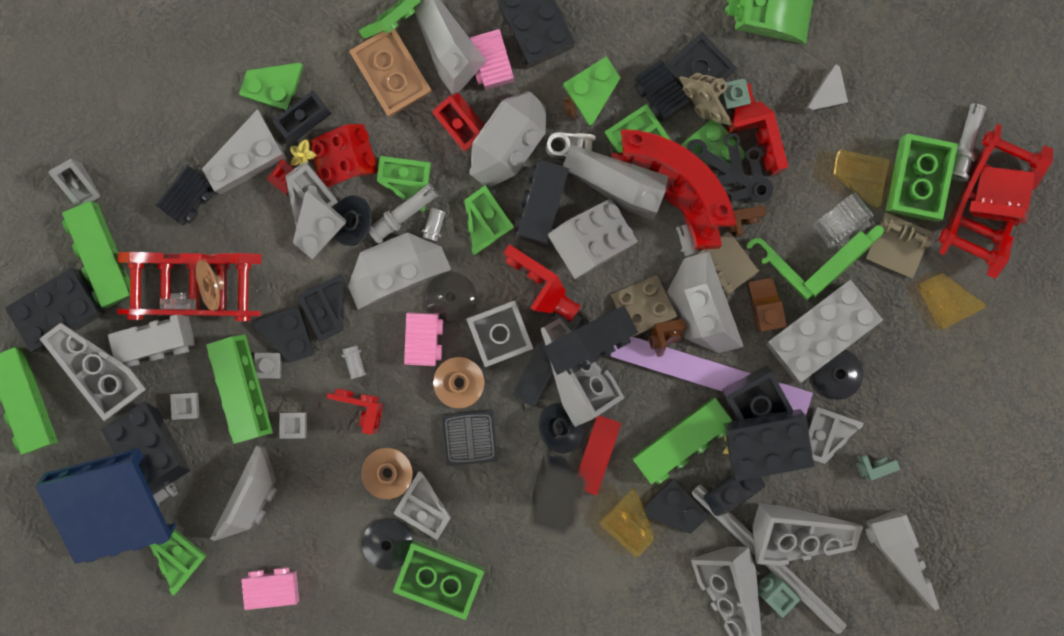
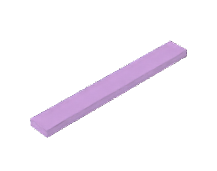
(697, 370)

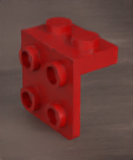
(343, 154)

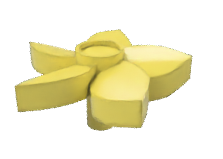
(301, 153)

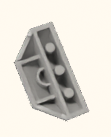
(508, 139)
(394, 268)
(703, 305)
(249, 496)

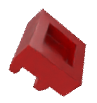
(278, 178)

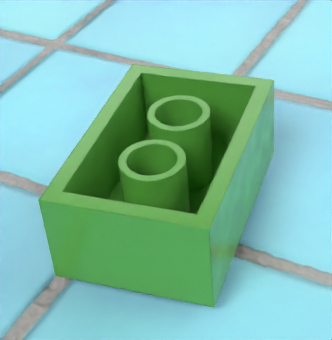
(921, 178)
(439, 579)

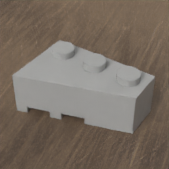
(244, 155)
(152, 340)

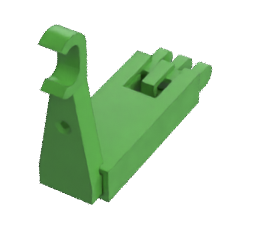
(829, 271)

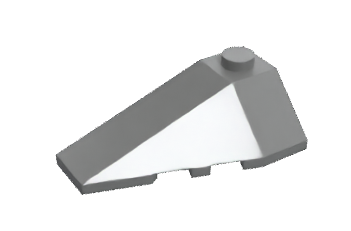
(448, 44)
(628, 185)
(98, 376)
(586, 391)
(794, 534)
(897, 542)
(732, 585)

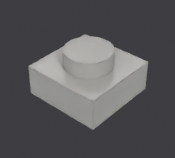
(268, 365)
(184, 406)
(293, 425)

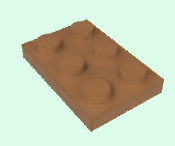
(390, 71)

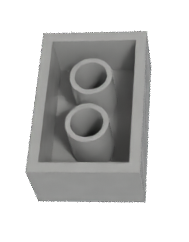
(592, 238)

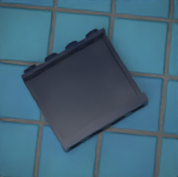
(103, 507)

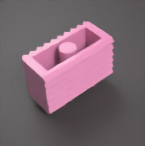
(497, 67)
(422, 339)
(270, 589)

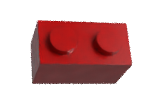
(459, 120)

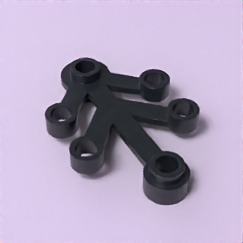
(735, 172)

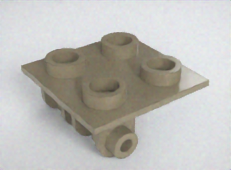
(704, 94)
(900, 245)
(731, 263)
(645, 304)

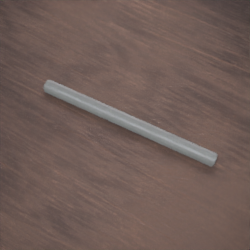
(781, 572)

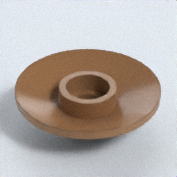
(209, 285)
(445, 386)
(373, 475)

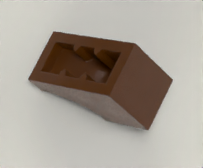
(766, 305)

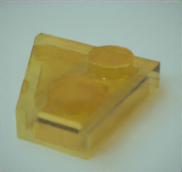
(862, 175)
(948, 300)
(629, 523)

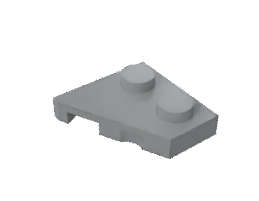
(298, 183)
(316, 224)
(829, 433)
(423, 507)

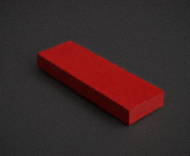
(598, 452)

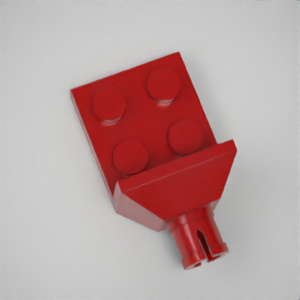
(768, 135)
(552, 296)

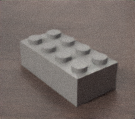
(824, 332)

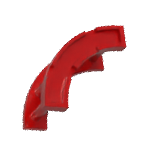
(689, 184)
(1001, 238)
(221, 263)

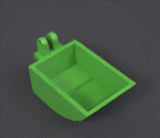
(772, 18)

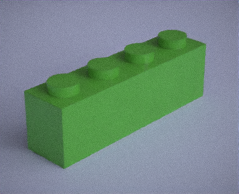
(98, 253)
(239, 388)
(23, 403)
(681, 441)

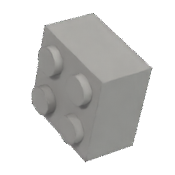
(499, 333)

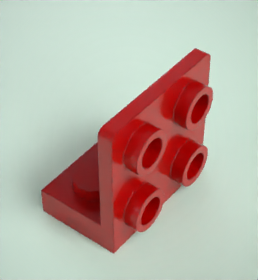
(1003, 195)
(369, 418)

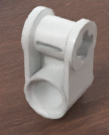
(567, 138)

